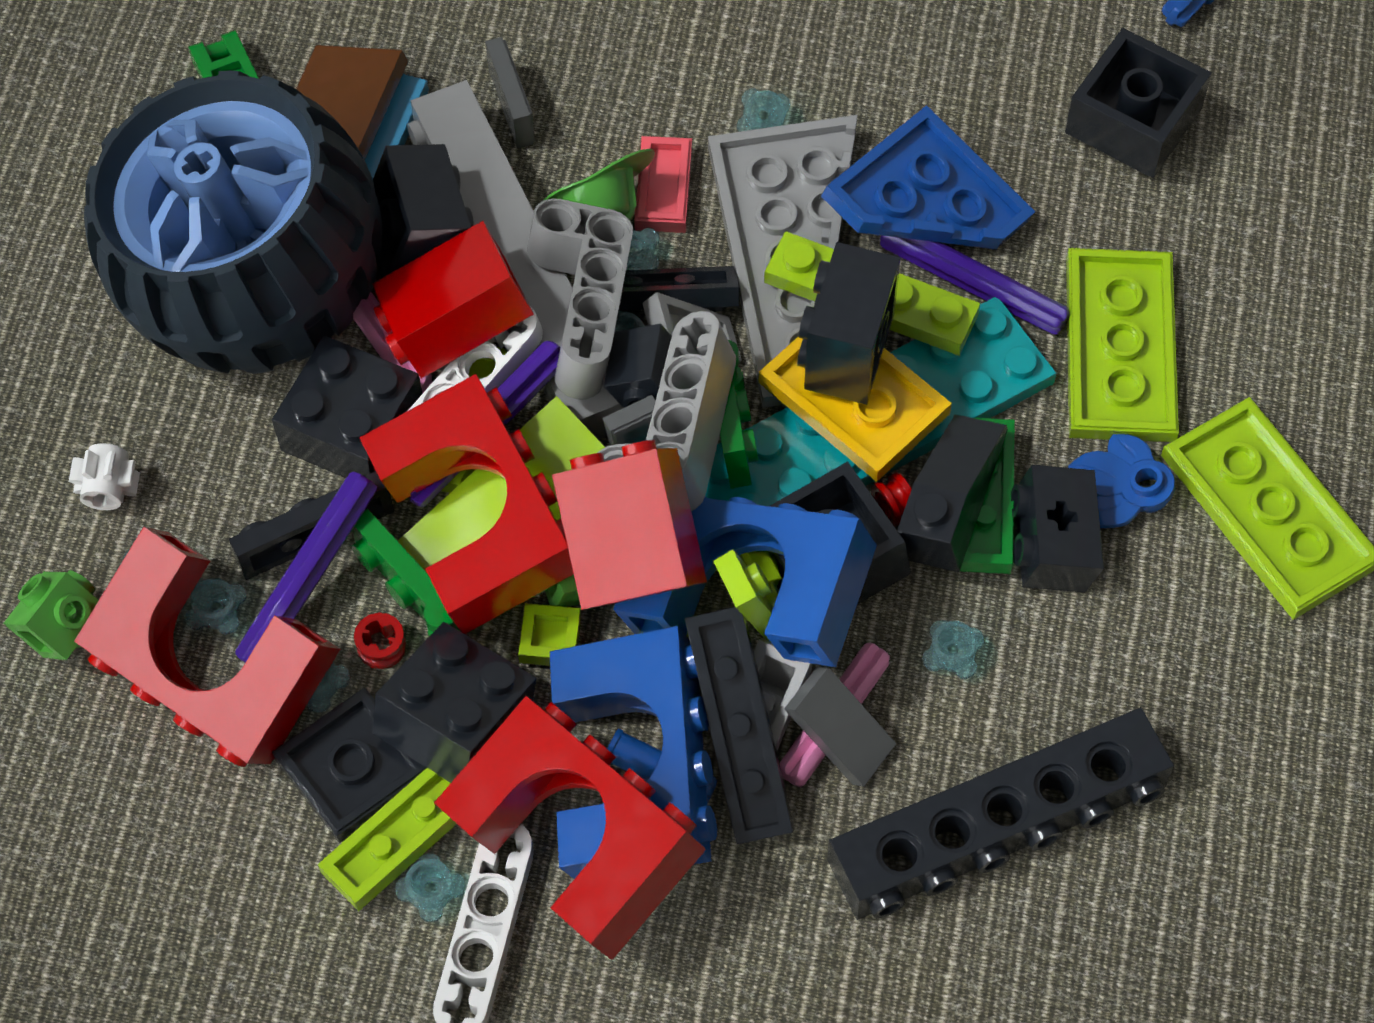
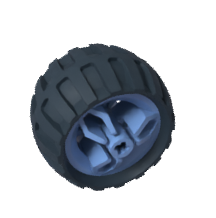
(233, 222)

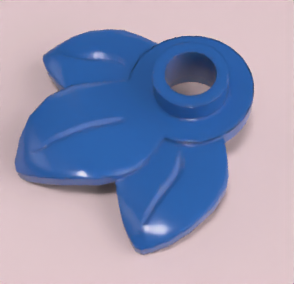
(1117, 480)

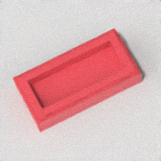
(664, 185)

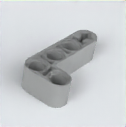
(595, 249)
(691, 399)

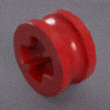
(892, 497)
(389, 627)

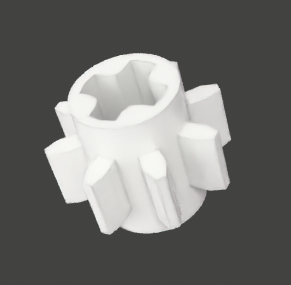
(104, 476)

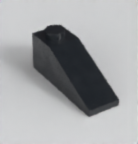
(951, 493)

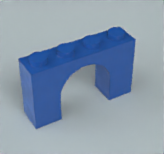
(821, 581)
(646, 675)

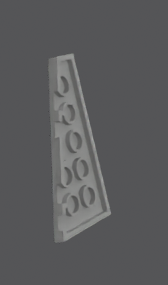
(773, 185)

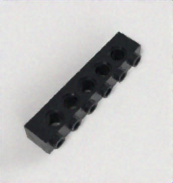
(1122, 744)

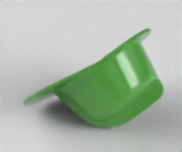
(611, 186)

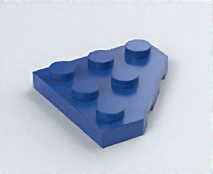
(928, 189)

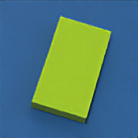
(1121, 344)
(478, 501)
(1271, 507)

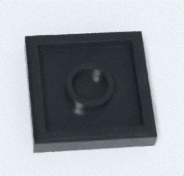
(345, 767)

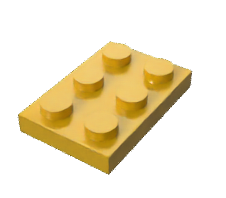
(871, 435)

